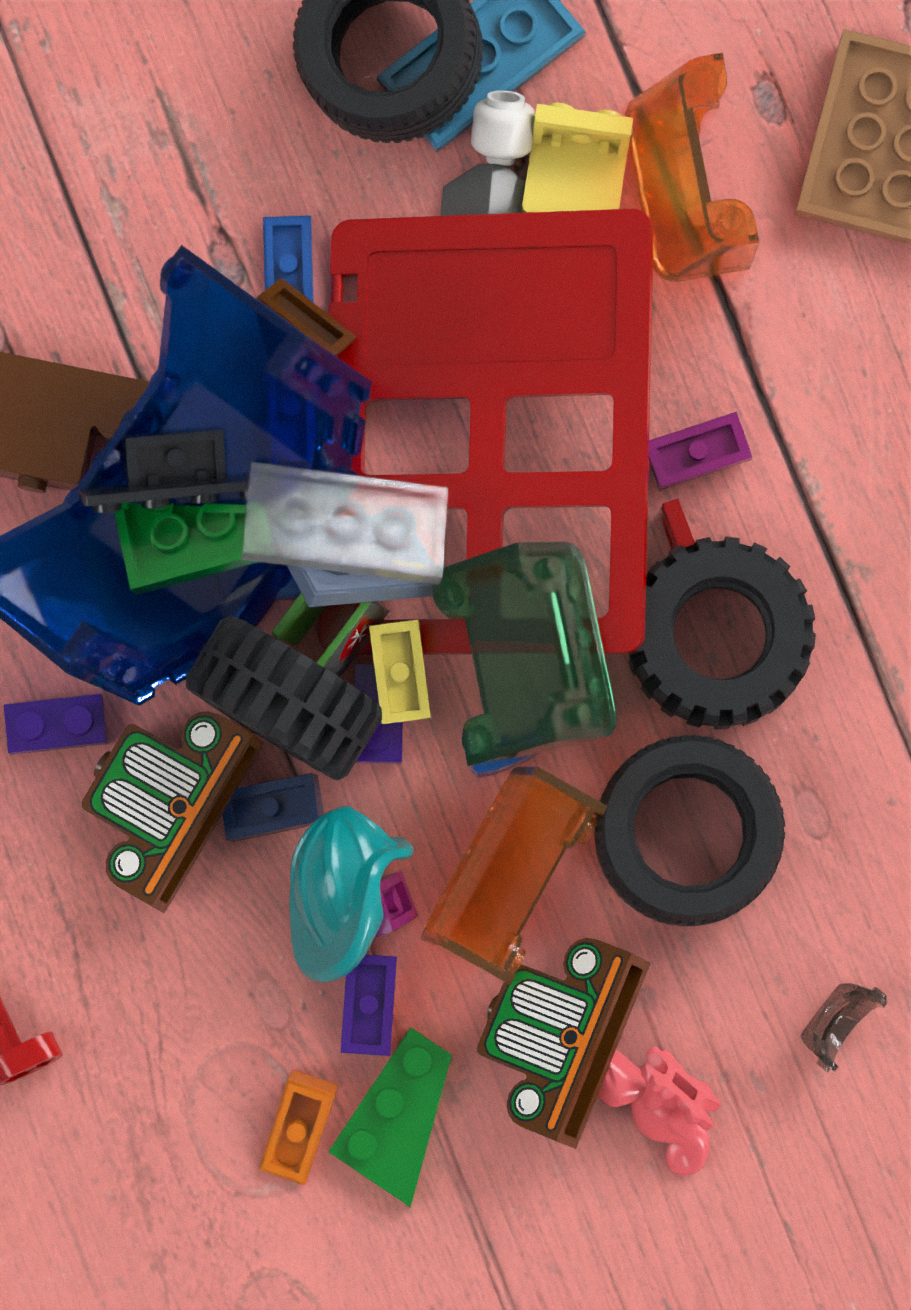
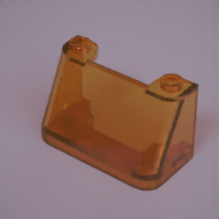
(690, 231)

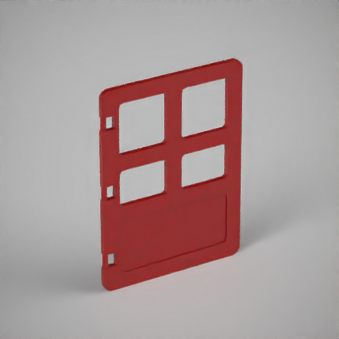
(498, 315)

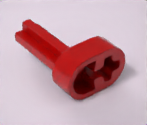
(23, 1058)

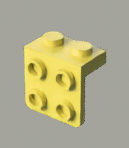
(576, 159)

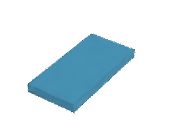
(517, 45)

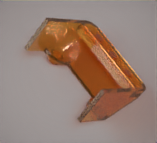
(508, 870)

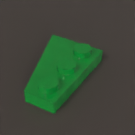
(179, 542)
(395, 1118)

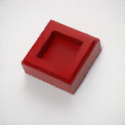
(675, 524)

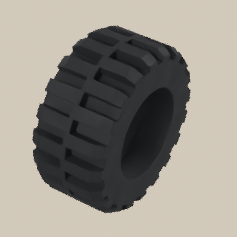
(786, 622)
(284, 697)

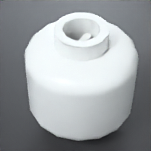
(503, 127)

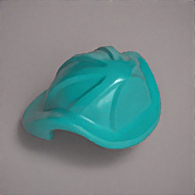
(338, 891)

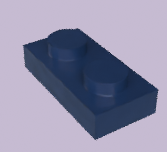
(273, 807)

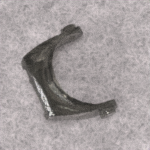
(860, 1003)

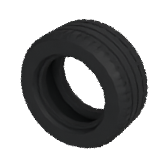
(397, 113)
(735, 776)

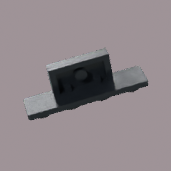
(167, 468)

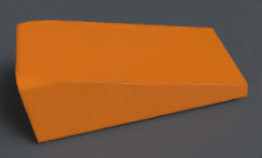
(298, 1127)

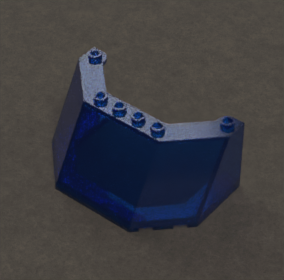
(219, 366)

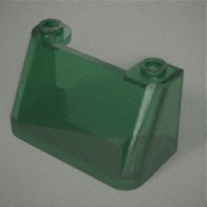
(531, 650)

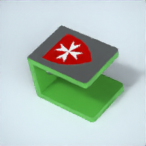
(348, 641)

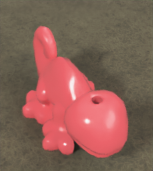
(664, 1105)

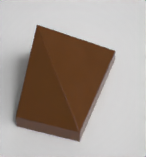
(307, 316)

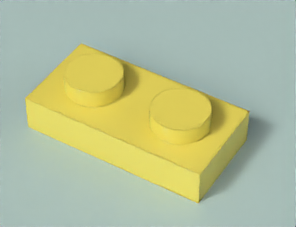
(400, 671)

